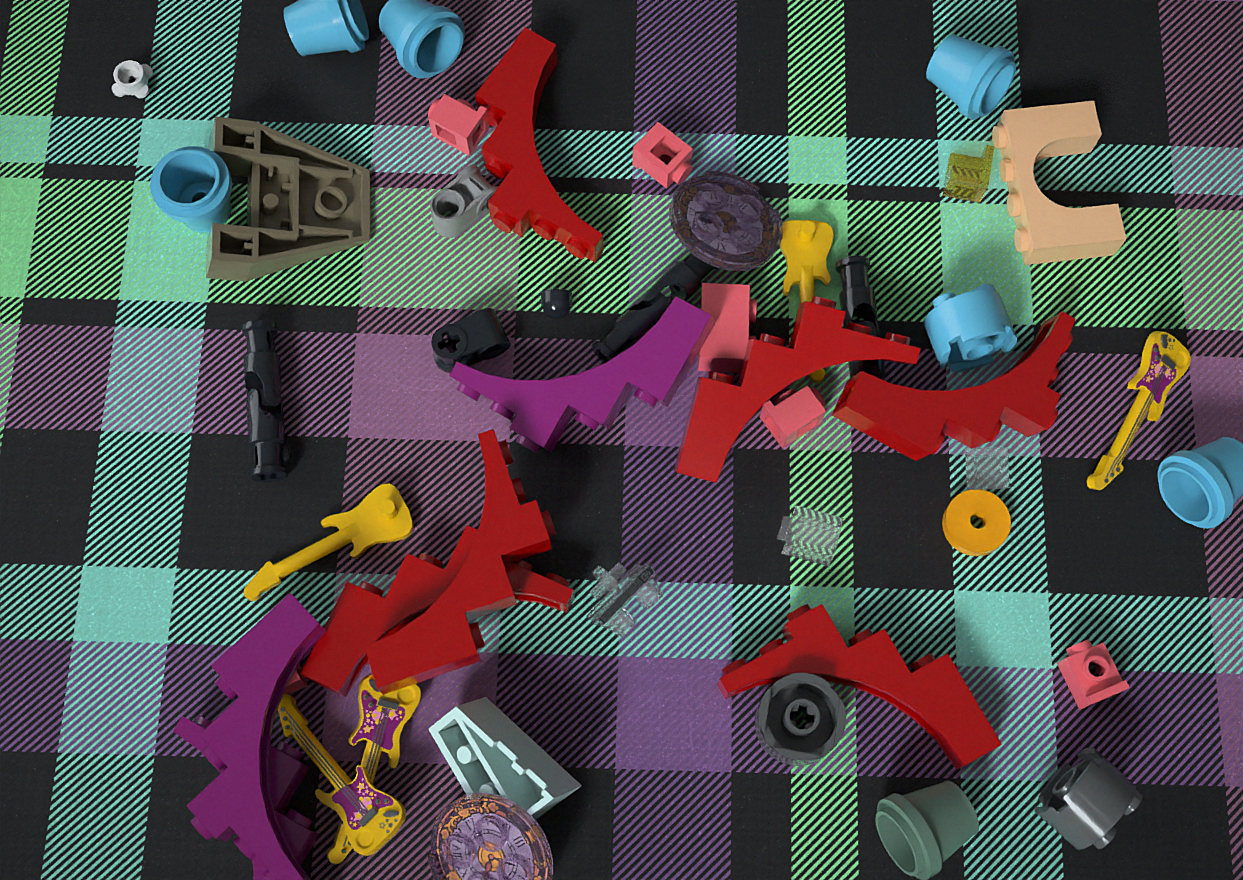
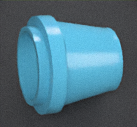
(326, 26)
(422, 35)
(972, 74)
(193, 187)
(1203, 482)

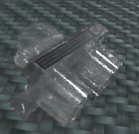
(636, 584)

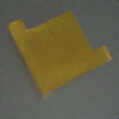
(968, 175)

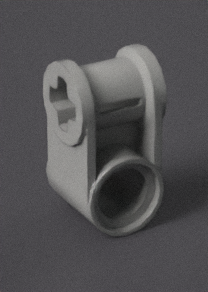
(467, 197)

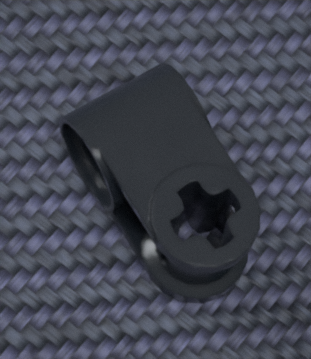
(474, 338)

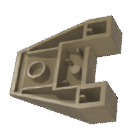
(297, 202)

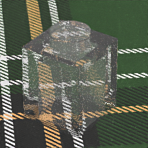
(987, 468)
(810, 535)

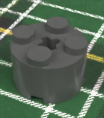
(819, 706)
(1087, 800)

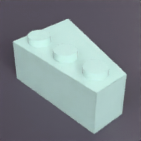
(499, 758)

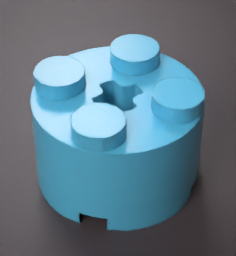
(969, 328)

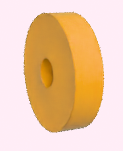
(989, 510)

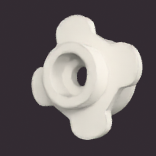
(131, 70)

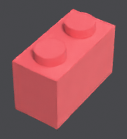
(730, 336)

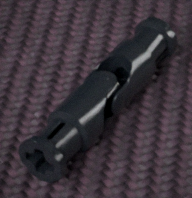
(683, 280)
(859, 301)
(264, 395)

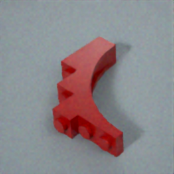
(510, 152)
(816, 342)
(919, 419)
(365, 616)
(442, 635)
(929, 695)

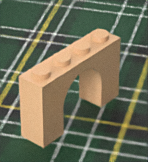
(1044, 228)

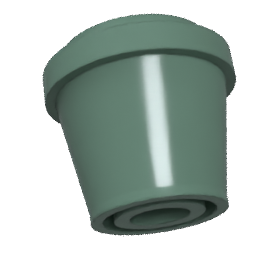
(925, 827)

